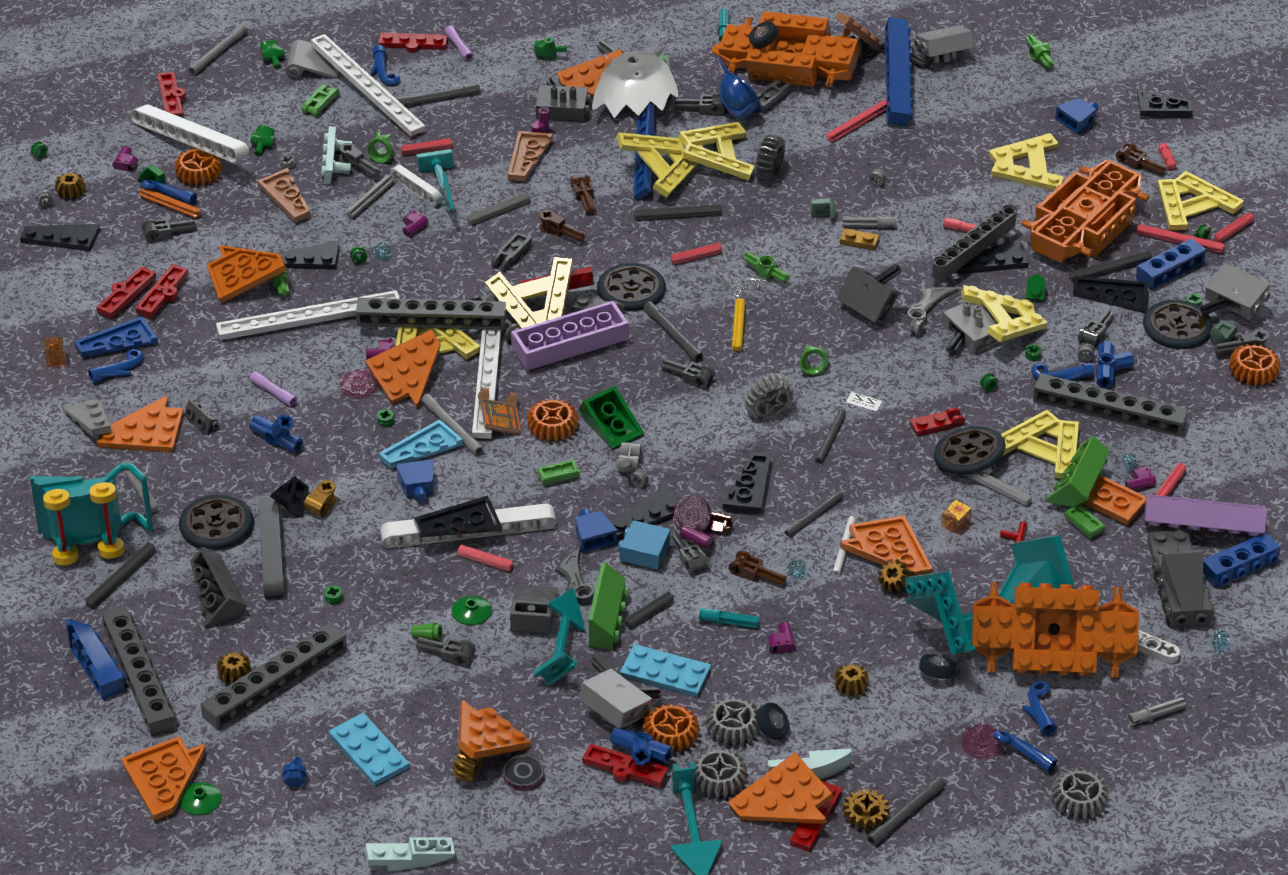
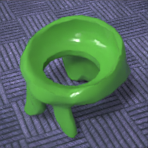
(380, 155)
(806, 368)

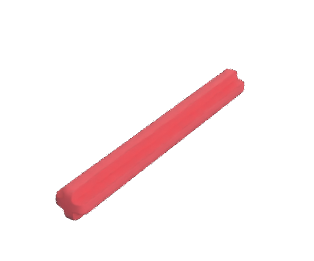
(856, 121)
(1178, 238)

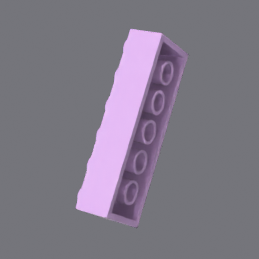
(570, 335)
(1205, 513)

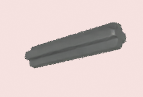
(649, 609)

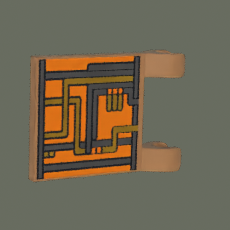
(500, 415)

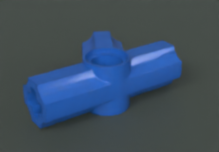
(1108, 363)
(277, 432)
(641, 746)

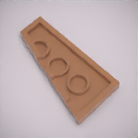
(856, 28)
(527, 153)
(285, 194)

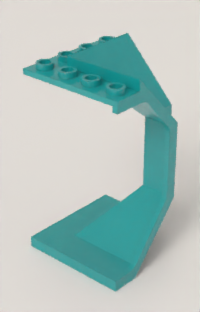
(1035, 563)

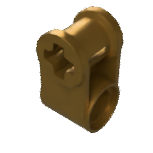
(321, 498)

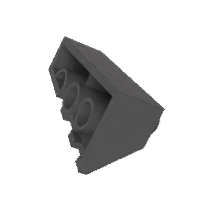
(216, 588)

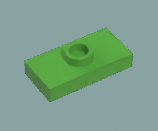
(558, 472)
(1084, 521)

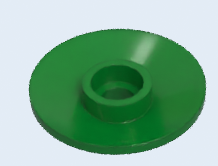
(471, 610)
(200, 804)

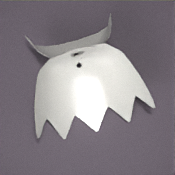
(621, 86)

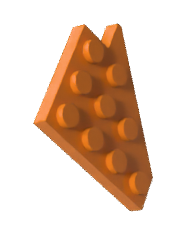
(587, 73)
(888, 540)
(784, 795)

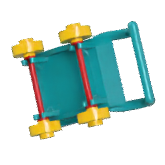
(85, 512)

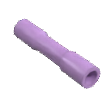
(454, 37)
(281, 394)

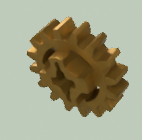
(876, 811)

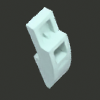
(822, 763)
(414, 854)

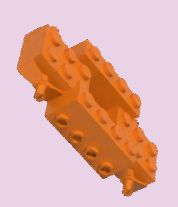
(797, 54)
(1086, 211)
(1083, 632)

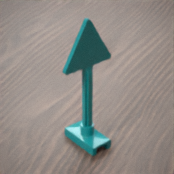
(436, 162)
(561, 663)
(698, 854)

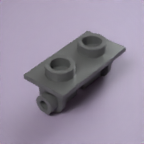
(200, 417)

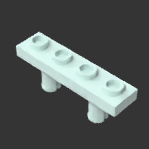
(329, 148)

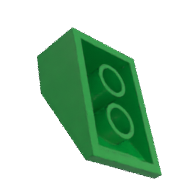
(610, 417)

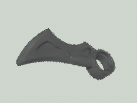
(570, 569)

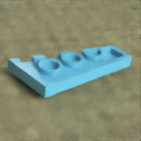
(424, 443)

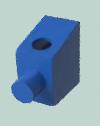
(1076, 114)
(416, 479)
(594, 530)

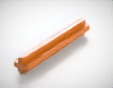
(170, 203)

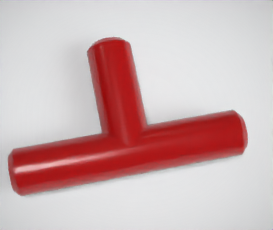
(1017, 536)

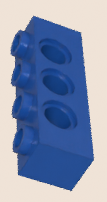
(1171, 263)
(1241, 559)

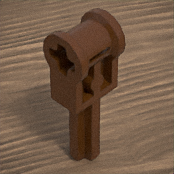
(1136, 157)
(583, 190)
(557, 226)
(751, 567)

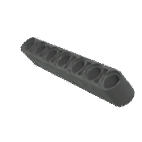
(974, 242)
(271, 546)

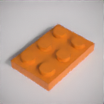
(1115, 500)

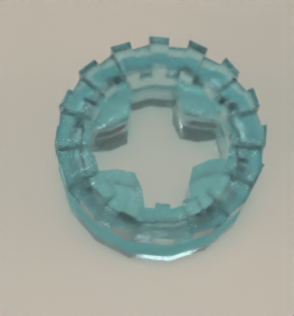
(381, 250)
(1129, 461)
(796, 567)
(1220, 639)

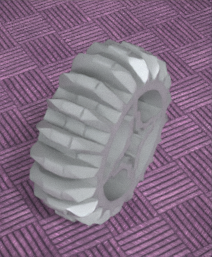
(768, 396)
(732, 726)
(731, 777)
(1081, 789)

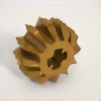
(70, 185)
(886, 578)
(233, 667)
(851, 679)
(466, 768)

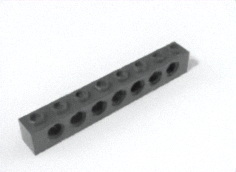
(431, 313)
(1110, 404)
(138, 670)
(273, 676)

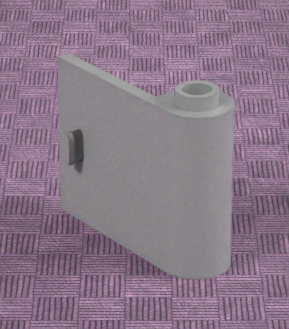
(305, 57)

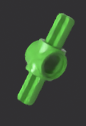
(1039, 51)
(766, 267)
(281, 283)

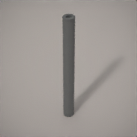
(830, 436)
(813, 514)

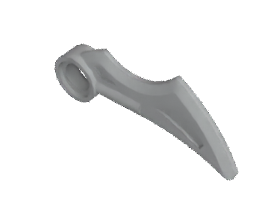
(930, 298)

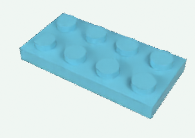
(665, 670)
(369, 749)

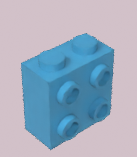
(644, 544)

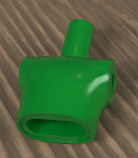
(547, 48)
(271, 51)
(262, 138)

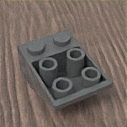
(530, 609)

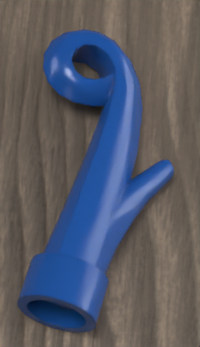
(379, 56)
(186, 196)
(118, 369)
(1071, 374)
(1045, 722)
(1046, 761)

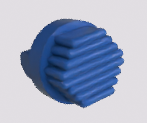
(294, 773)

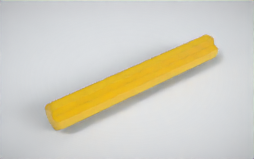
(738, 325)

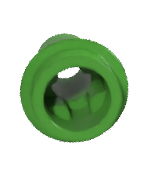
(429, 631)

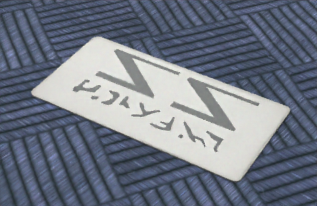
(864, 401)

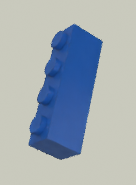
(95, 659)

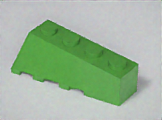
(1080, 474)

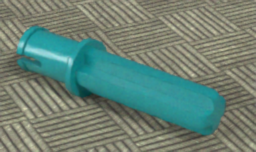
(723, 21)
(728, 618)

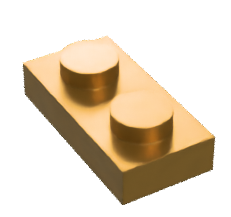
(859, 239)

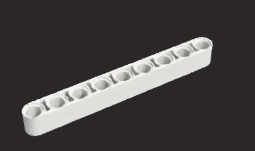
(190, 133)
(512, 520)

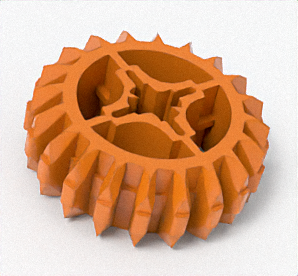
(197, 167)
(1254, 365)
(552, 420)
(672, 726)

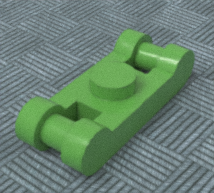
(319, 100)

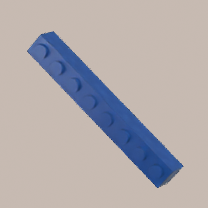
(898, 72)

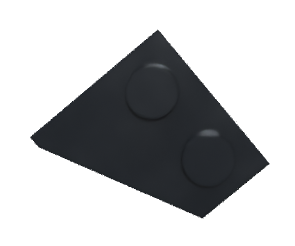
(292, 495)

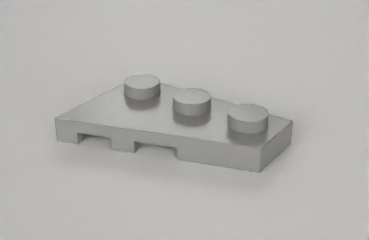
(90, 416)

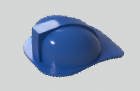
(737, 95)

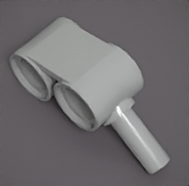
(629, 457)

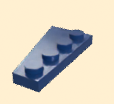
(120, 337)

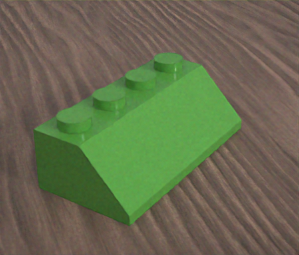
(607, 608)

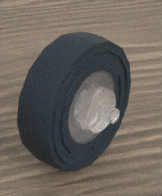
(763, 34)
(937, 666)
(772, 721)

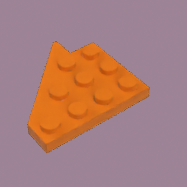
(242, 270)
(406, 368)
(146, 429)
(487, 733)
(163, 774)

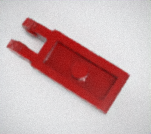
(937, 422)

